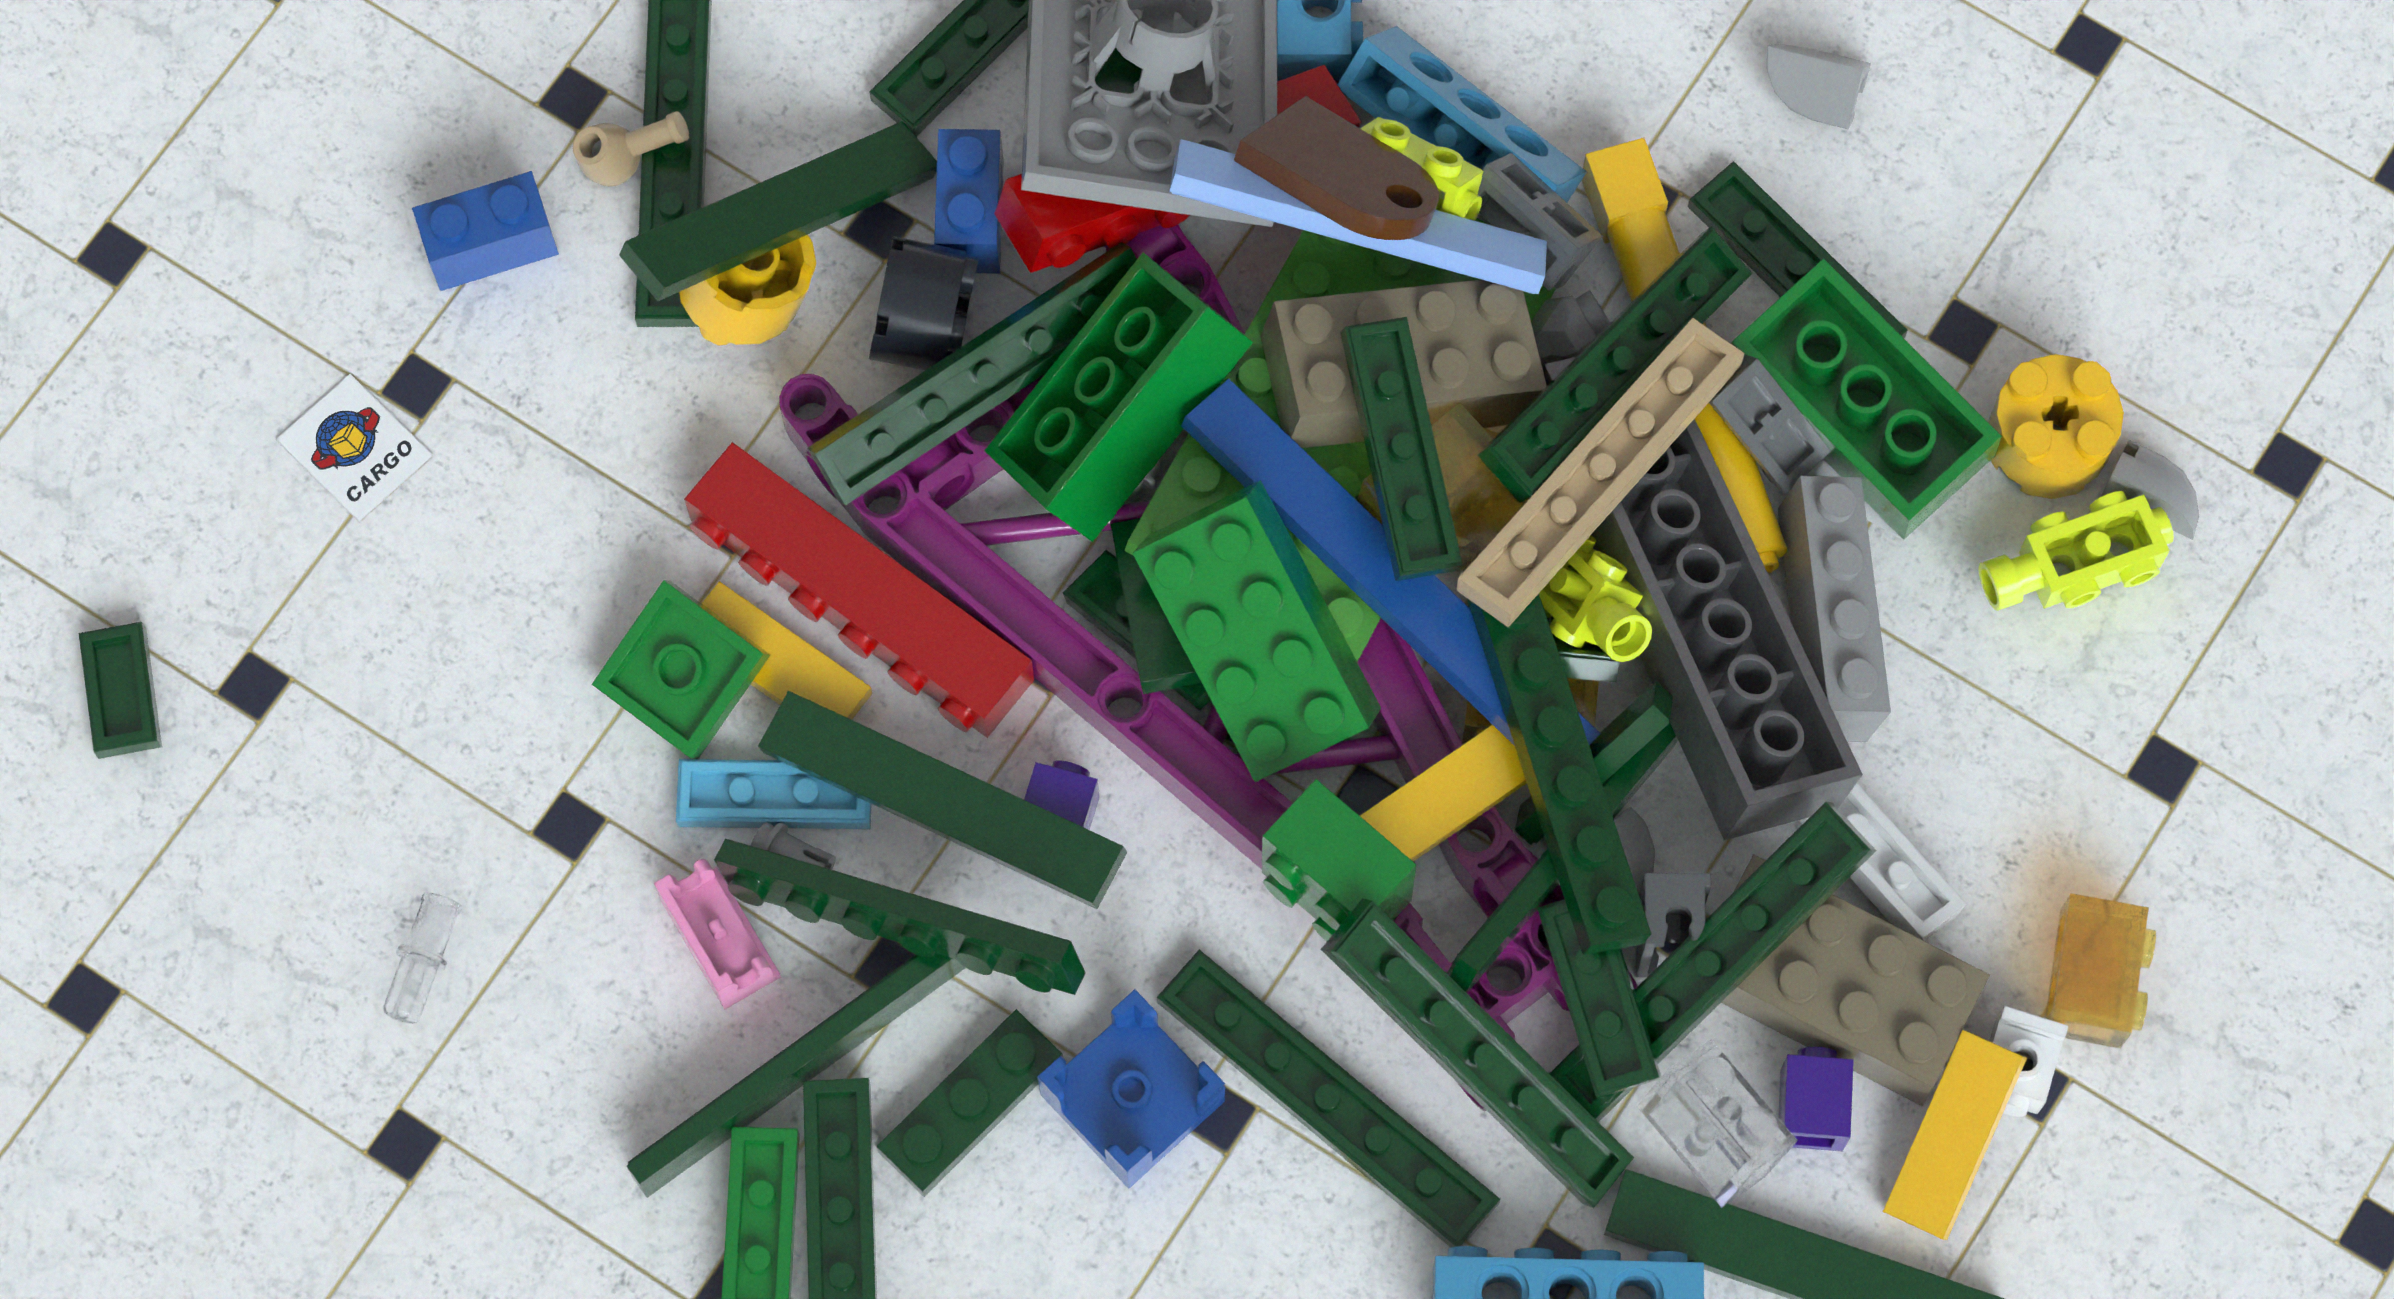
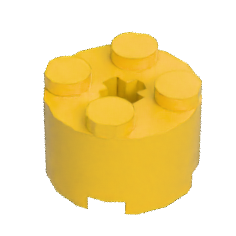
(754, 297)
(2062, 393)

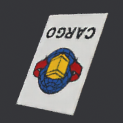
(354, 447)

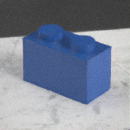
(968, 194)
(485, 231)

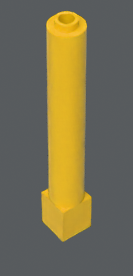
(1633, 219)

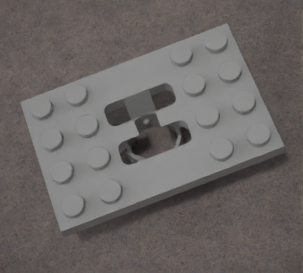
(1125, 144)

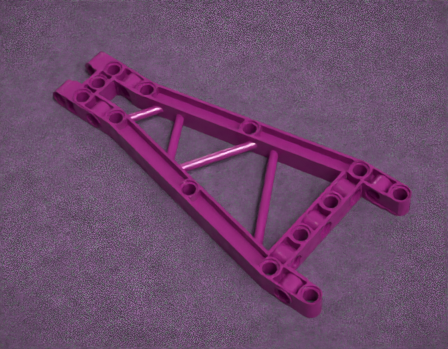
(1161, 735)

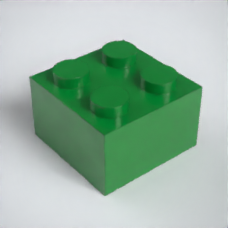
(1331, 860)

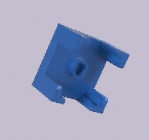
(1132, 1091)

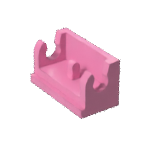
(717, 933)

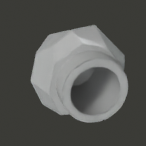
(1567, 326)

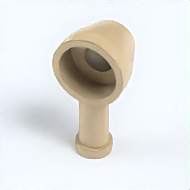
(622, 148)

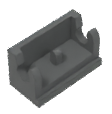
(1525, 204)
(1769, 425)
(1673, 910)

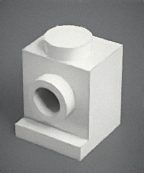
(2036, 1040)

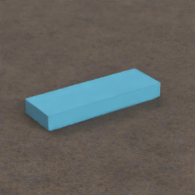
(761, 792)

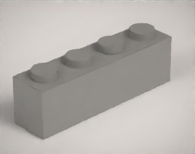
(1836, 598)

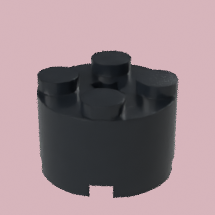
(919, 303)

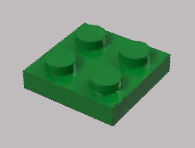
(681, 669)

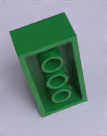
(1117, 397)
(1870, 398)
(1257, 631)

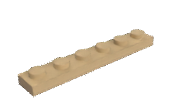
(1599, 472)

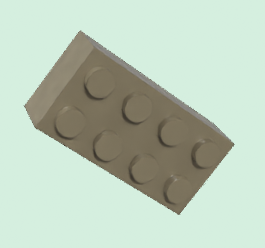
(1467, 340)
(1865, 994)

